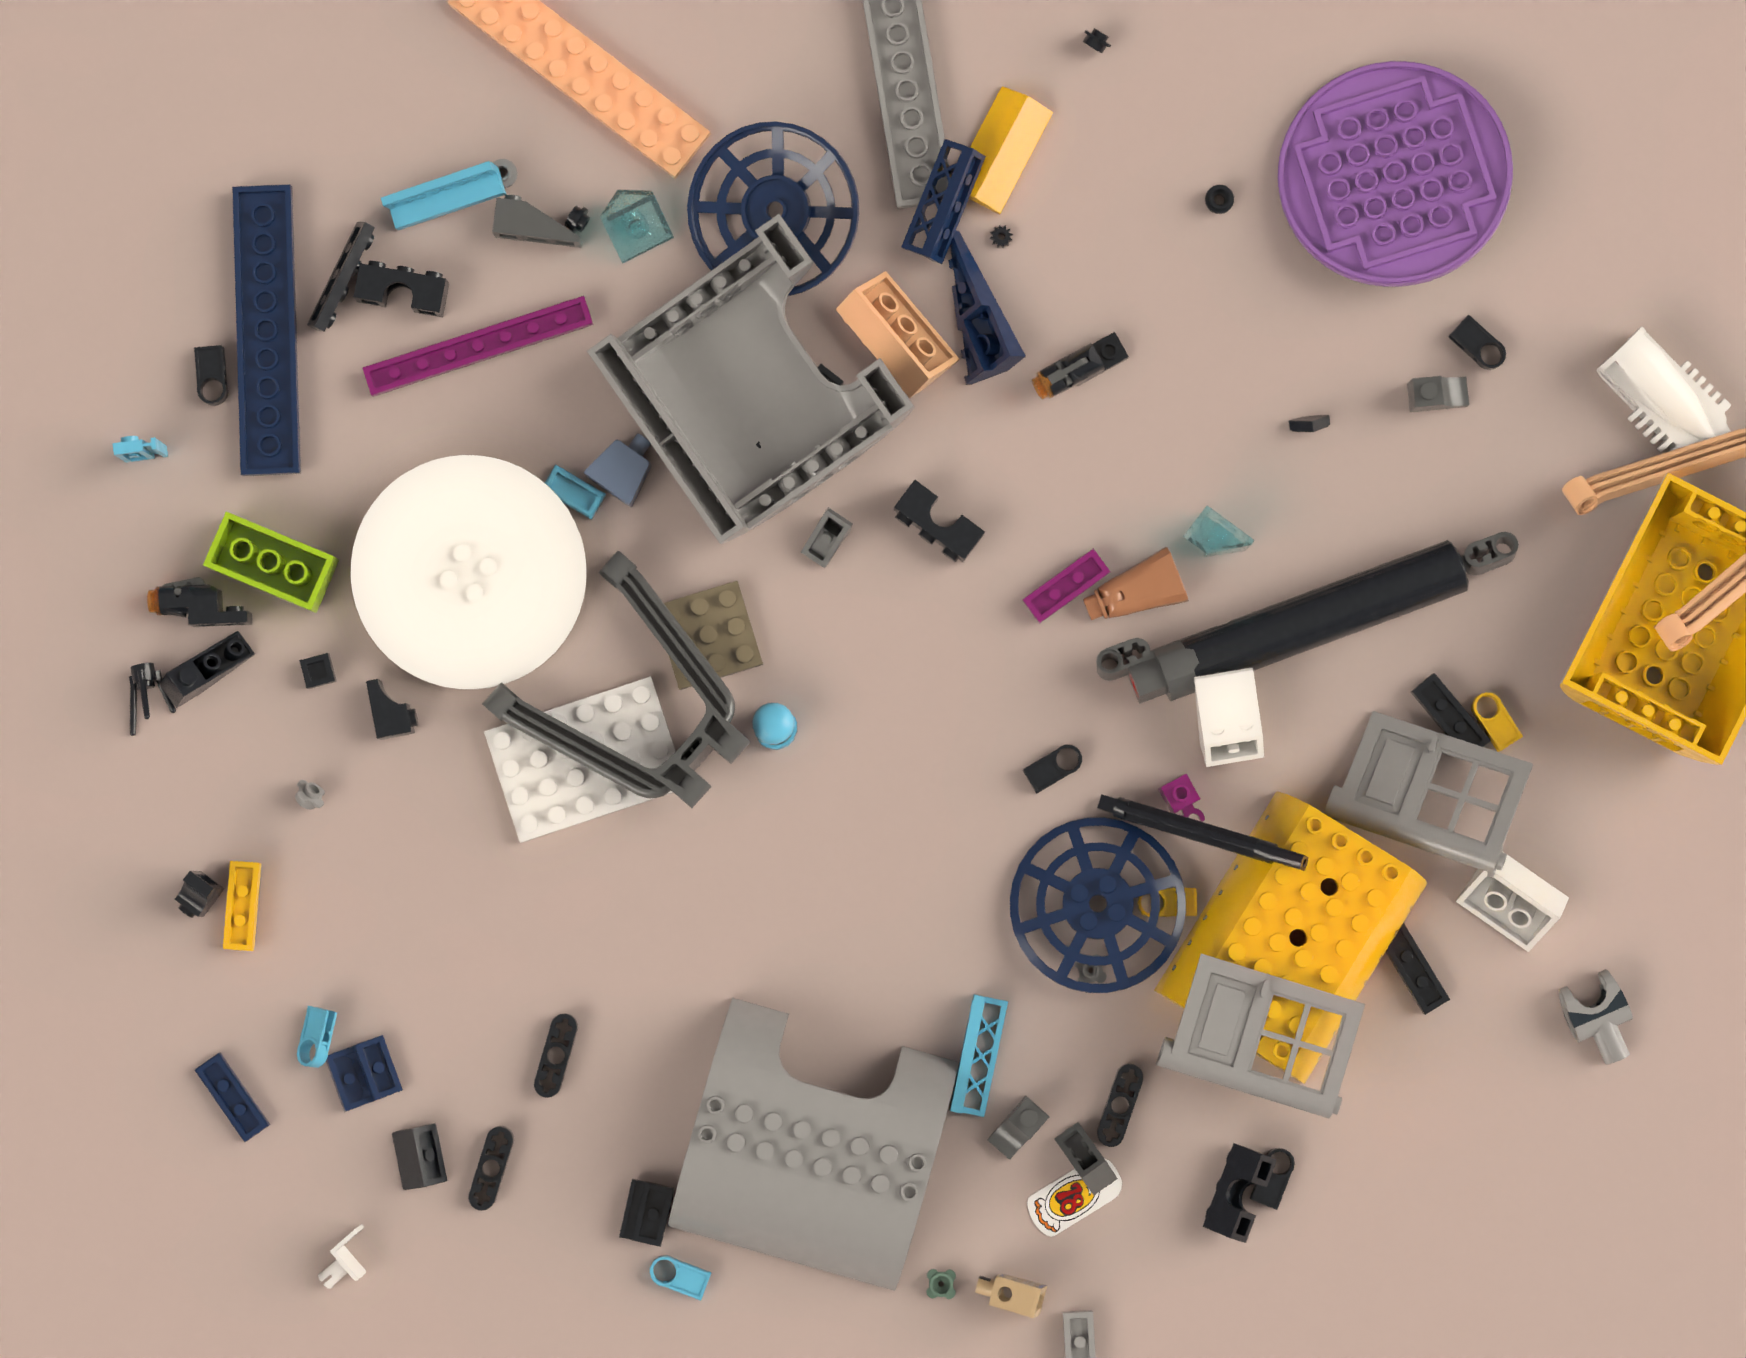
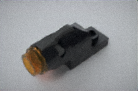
(1079, 366)
(199, 601)

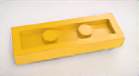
(242, 905)

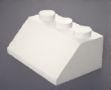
(1514, 902)

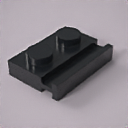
(646, 1212)

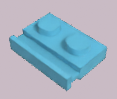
(133, 449)

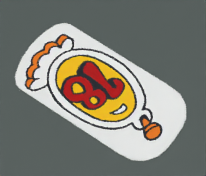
(1068, 1202)

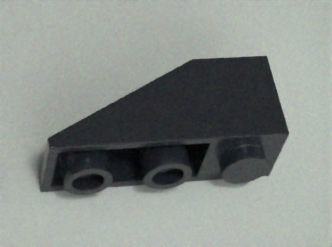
(205, 669)

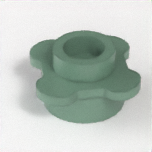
(935, 1290)

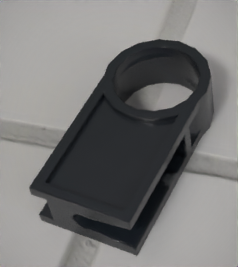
(1472, 337)
(211, 366)
(1046, 770)
(1273, 1193)

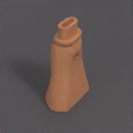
(1141, 588)

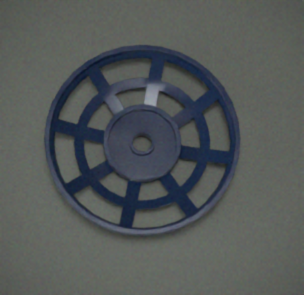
(770, 189)
(1094, 924)

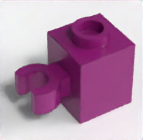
(1180, 796)

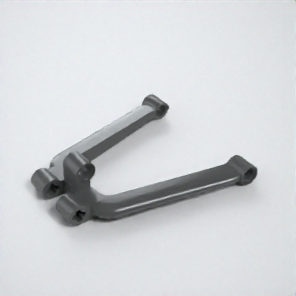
(678, 771)

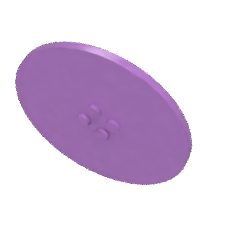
(1395, 173)

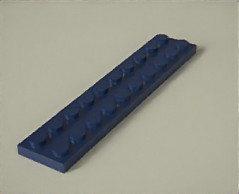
(266, 330)

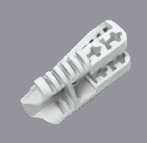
(1664, 394)

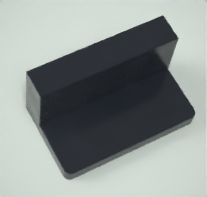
(419, 1157)

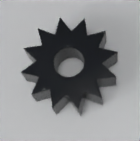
(1005, 232)

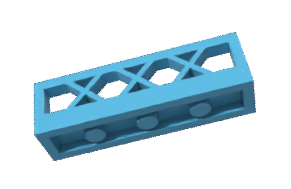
(444, 195)
(968, 1051)

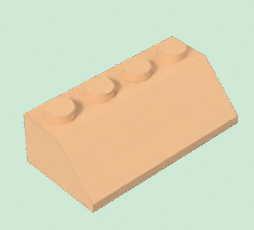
(897, 333)

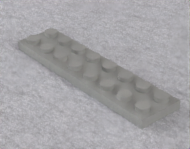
(906, 95)

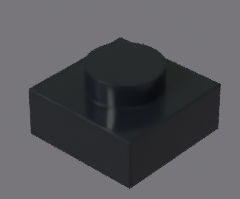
(318, 670)

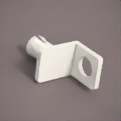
(343, 1264)

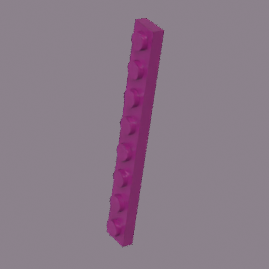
(477, 346)

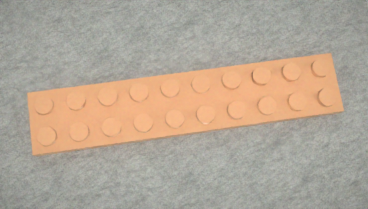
(590, 78)

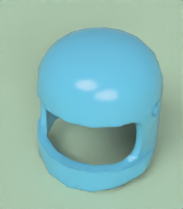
(773, 725)

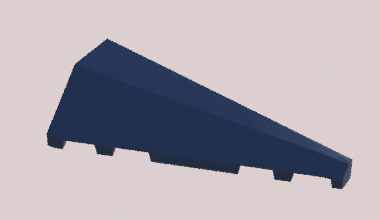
(987, 336)

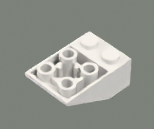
(1228, 717)

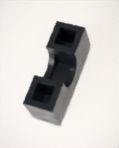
(377, 282)
(956, 539)
(1226, 1210)

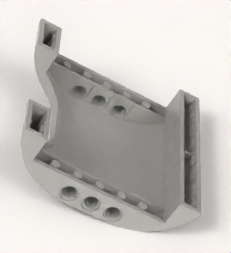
(729, 372)
(808, 1166)

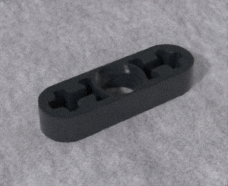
(541, 1074)
(1106, 1123)
(491, 1191)

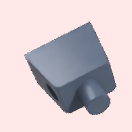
(622, 469)

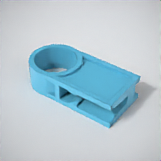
(316, 1030)
(688, 1278)

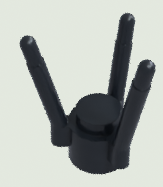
(142, 679)

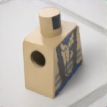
(1026, 1295)

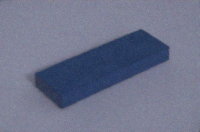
(232, 1097)

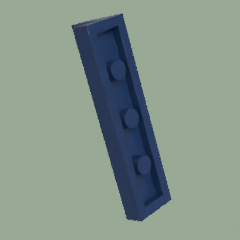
(952, 204)

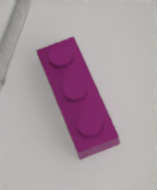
(1066, 586)

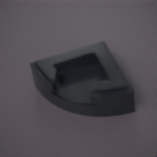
(1309, 423)

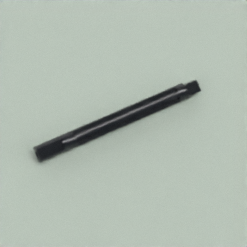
(1202, 832)

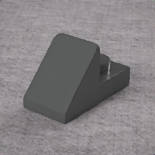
(827, 537)

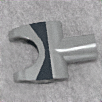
(1600, 1019)

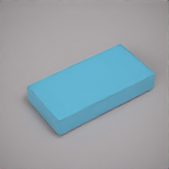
(575, 492)

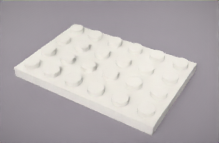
(556, 792)

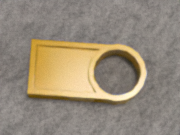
(1499, 728)
(1169, 906)

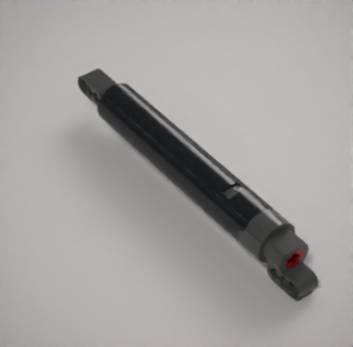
(1305, 619)

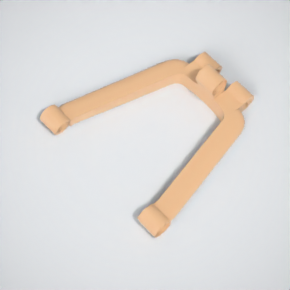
(1588, 493)

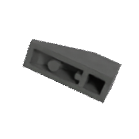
(524, 222)

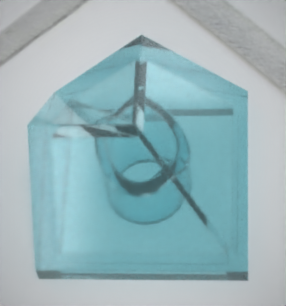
(635, 223)
(1216, 534)

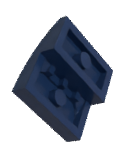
(363, 1073)

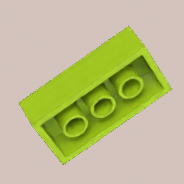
(271, 562)

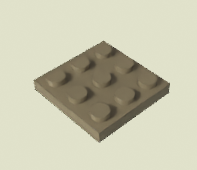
(719, 629)

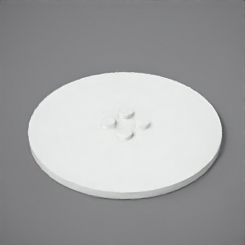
(468, 572)

